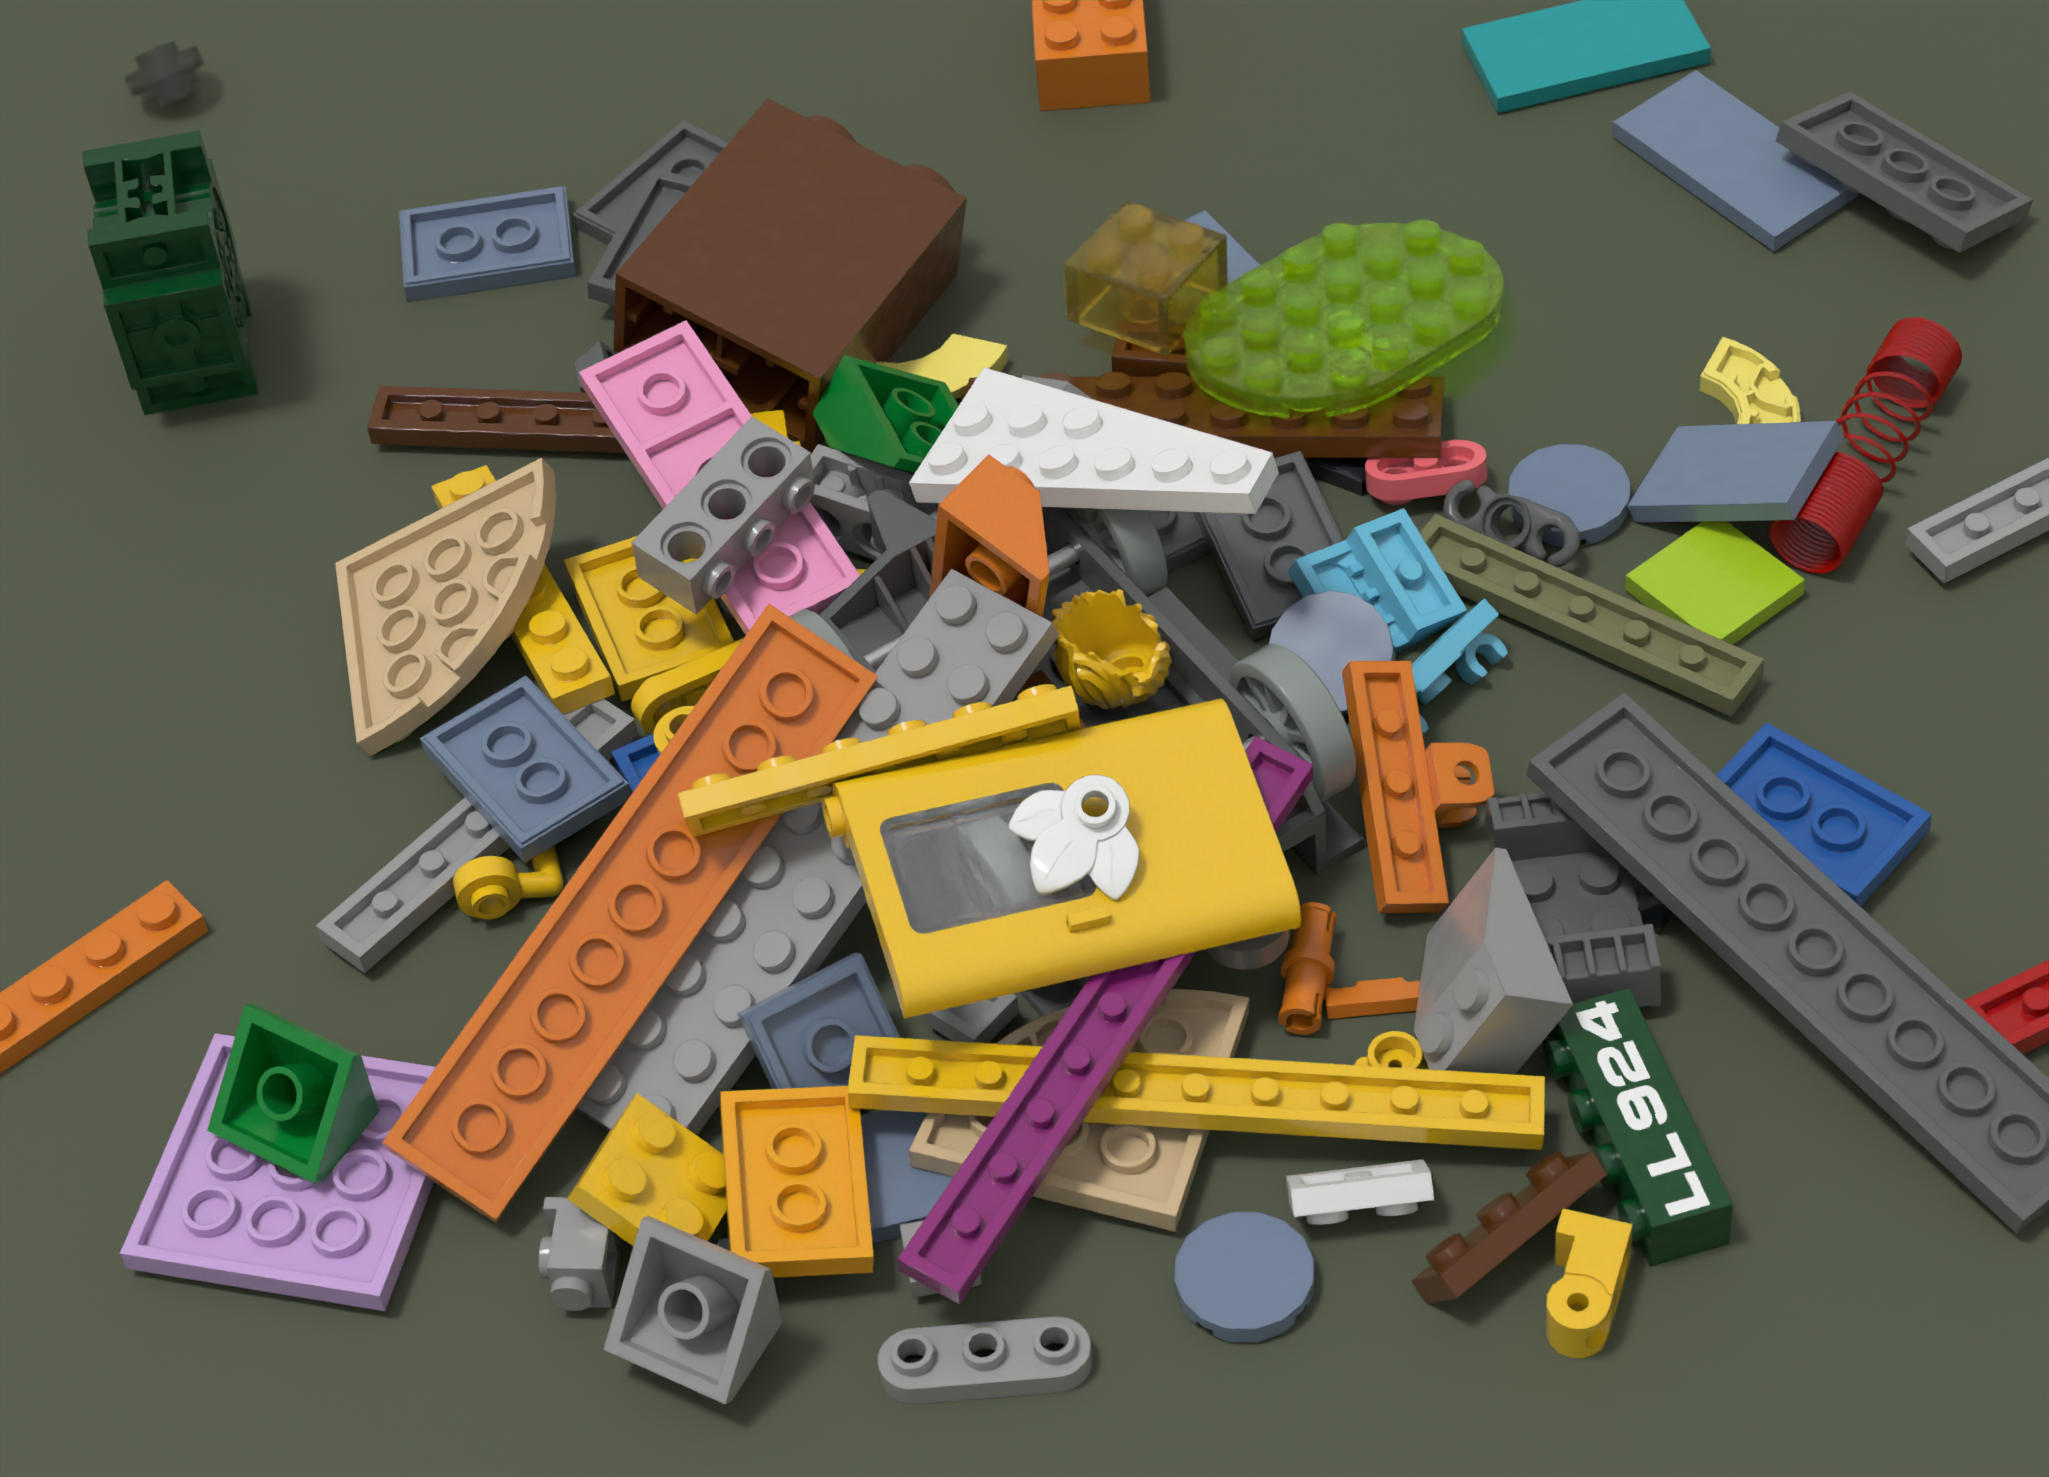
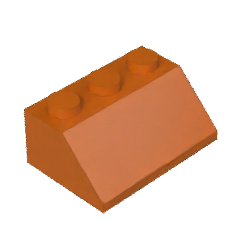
(994, 535)

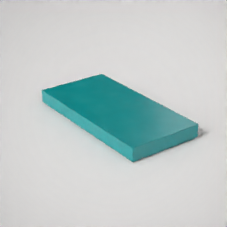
(1582, 49)

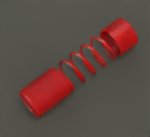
(1848, 487)

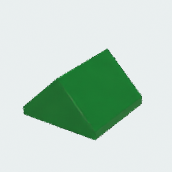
(292, 1095)

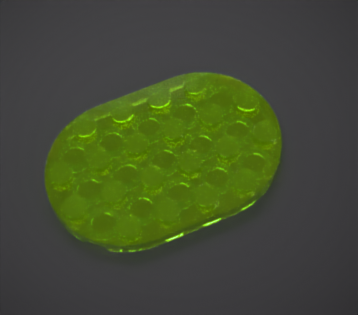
(1344, 318)

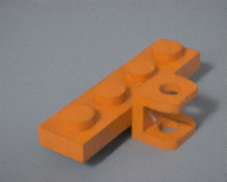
(1407, 788)

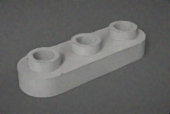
(1014, 1369)

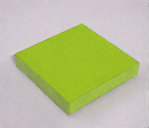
(1716, 582)

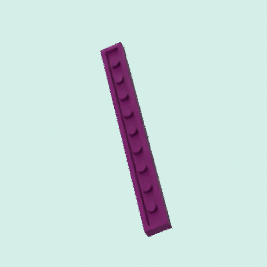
(1061, 1089)

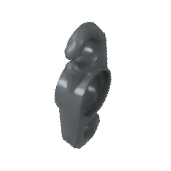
(1537, 521)

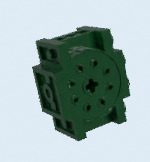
(170, 272)

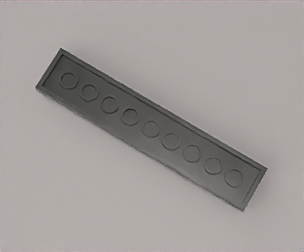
(1809, 952)

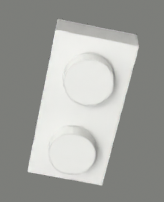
(1388, 1187)

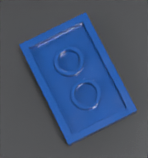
(1826, 810)

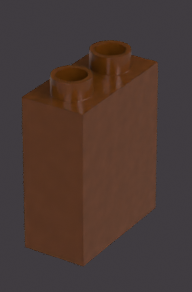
(794, 259)

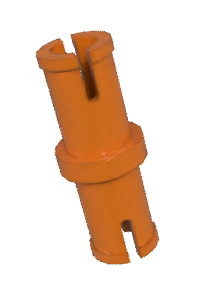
(1308, 970)

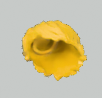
(1109, 650)

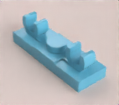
(1457, 646)

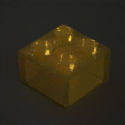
(1144, 276)

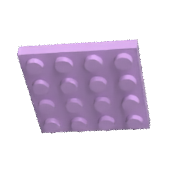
(258, 1227)

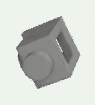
(578, 1257)

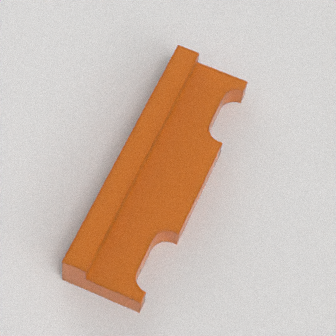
(1372, 998)

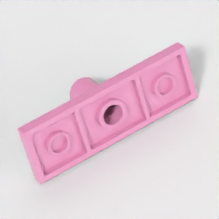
(671, 419)

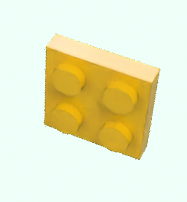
(655, 1171)

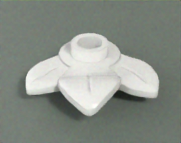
(1076, 844)

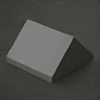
(693, 1311)

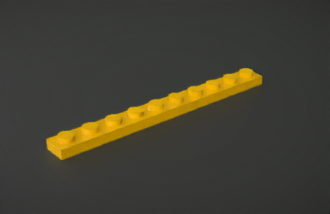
(1217, 1093)

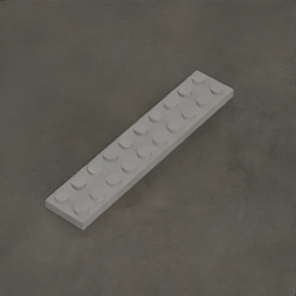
(801, 882)

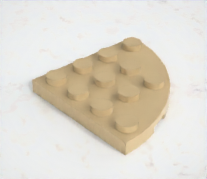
(440, 601)
(1113, 1167)

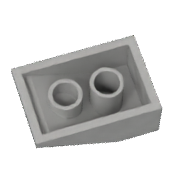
(1487, 978)

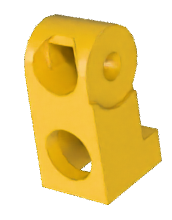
(1587, 1296)

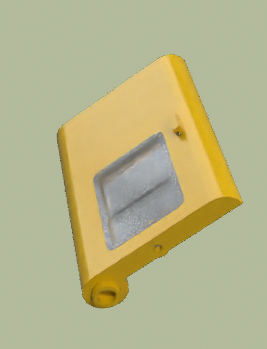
(958, 885)

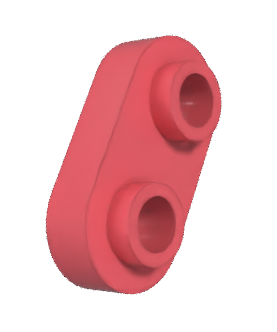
(1405, 479)

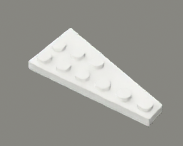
(1092, 453)

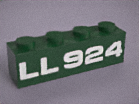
(1639, 1128)

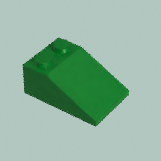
(883, 413)

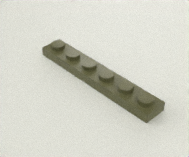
(1594, 618)

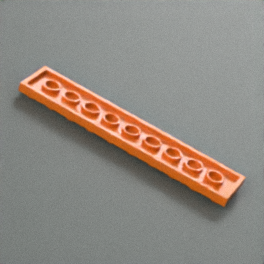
(620, 923)

